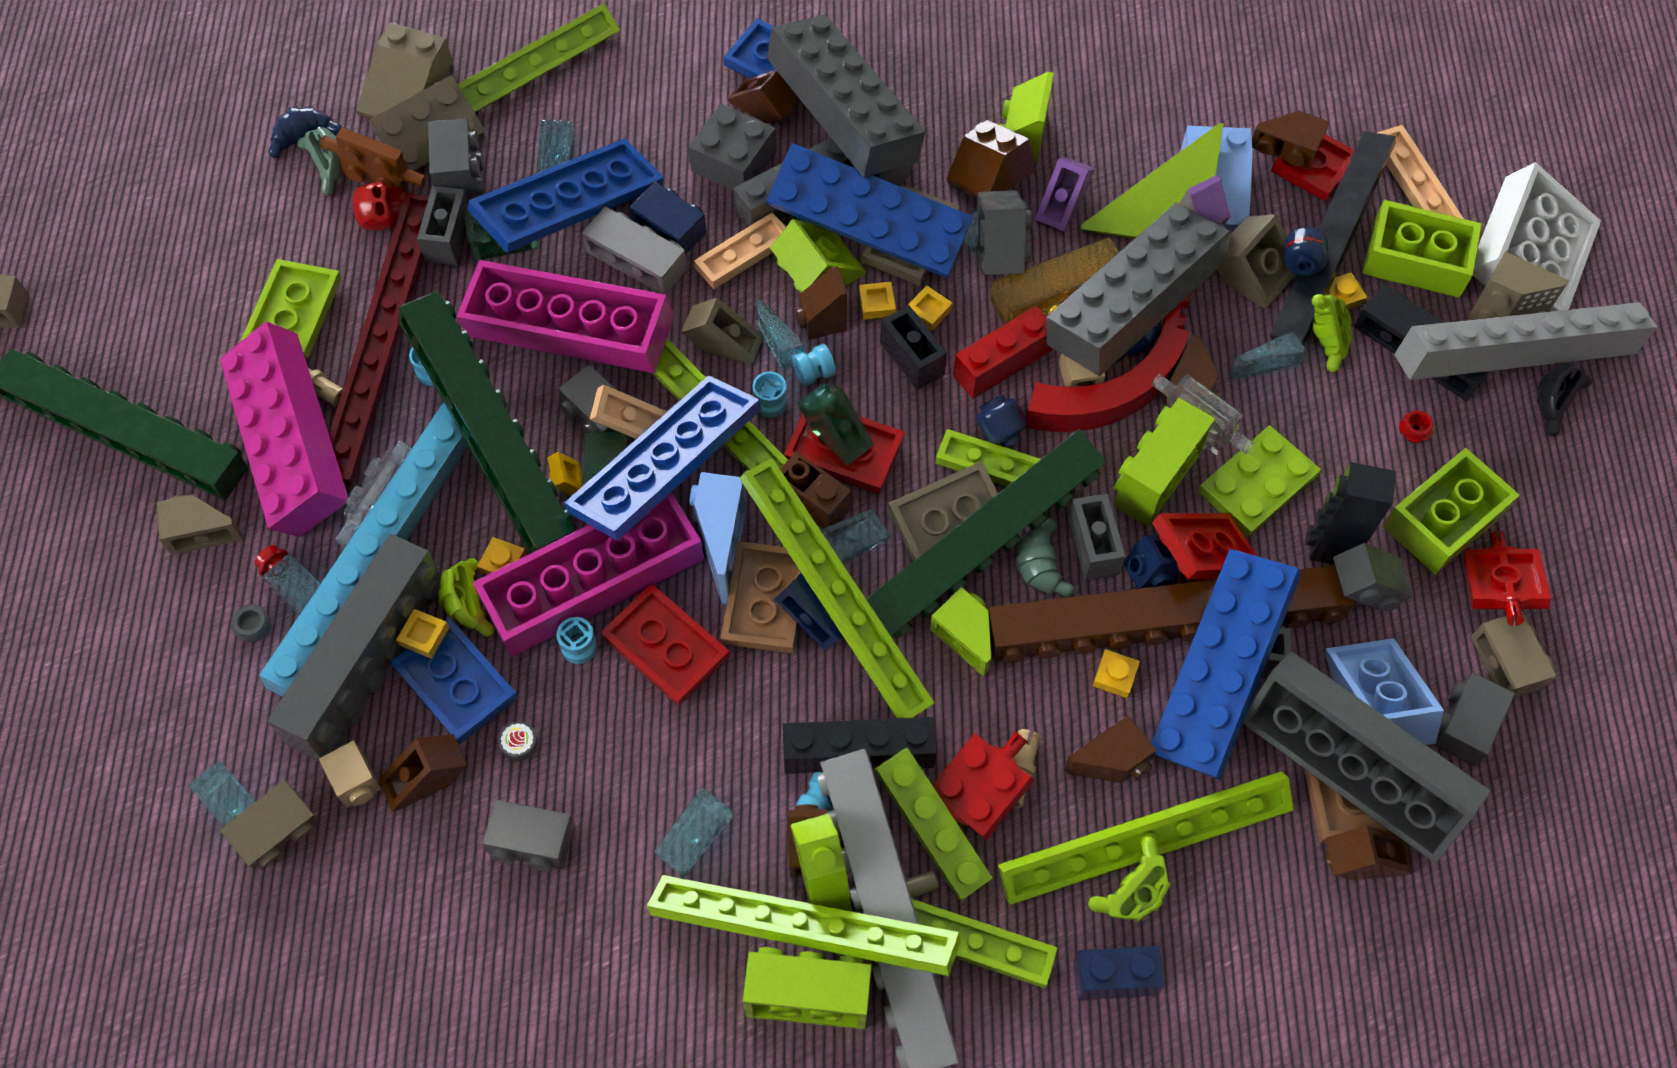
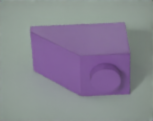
(1064, 193)
(1208, 200)

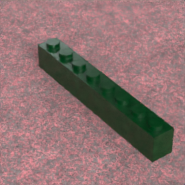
(485, 421)
(120, 424)
(984, 532)

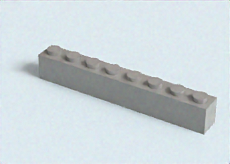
(1524, 340)
(884, 893)

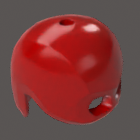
(377, 206)

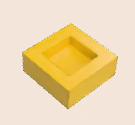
(1348, 289)
(877, 300)
(931, 307)
(565, 473)
(498, 555)
(422, 633)
(1116, 673)

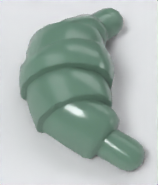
(327, 162)
(1038, 561)

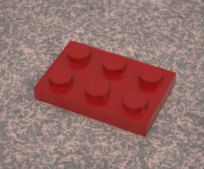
(866, 471)
(1200, 541)
(665, 644)

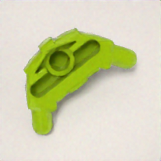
(1332, 328)
(461, 599)
(1139, 890)

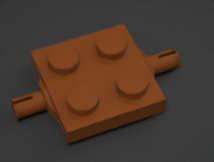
(371, 160)

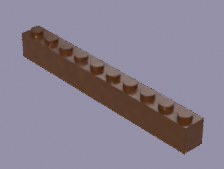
(1140, 616)

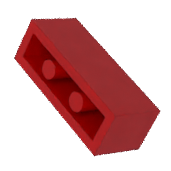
(1002, 353)

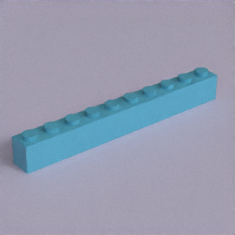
(395, 513)

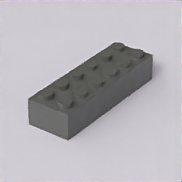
(845, 95)
(1137, 288)
(356, 650)
(1365, 756)

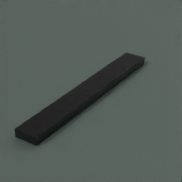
(1339, 227)

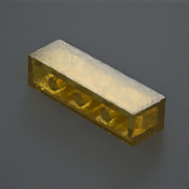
(1049, 282)

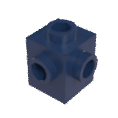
(1151, 563)

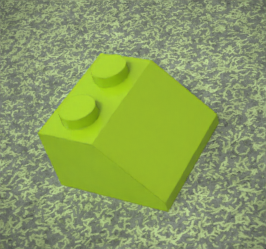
(1028, 110)
(811, 251)

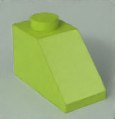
(965, 628)

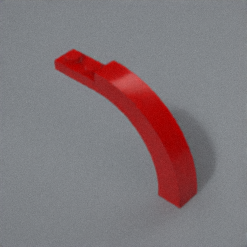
(1105, 403)

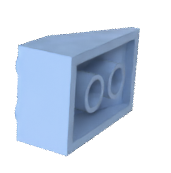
(1233, 168)
(720, 517)
(1388, 683)

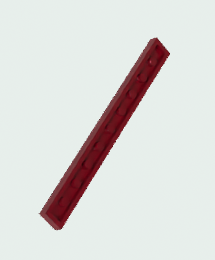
(378, 340)

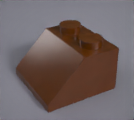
(991, 160)

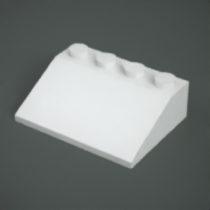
(1540, 225)

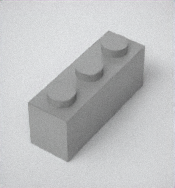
(635, 250)

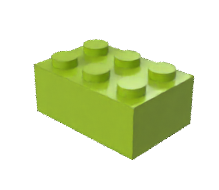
(1422, 248)
(1162, 461)
(1450, 510)
(807, 988)

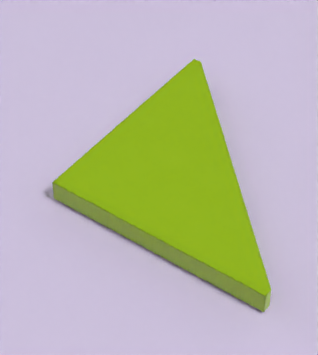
(1159, 190)

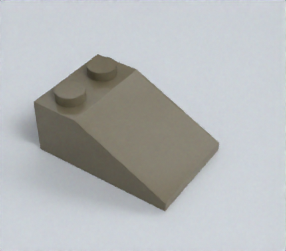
(401, 67)

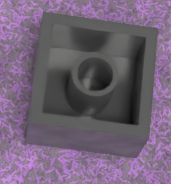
(732, 147)
(455, 157)
(1002, 232)

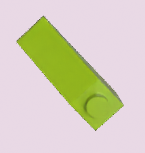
(822, 862)

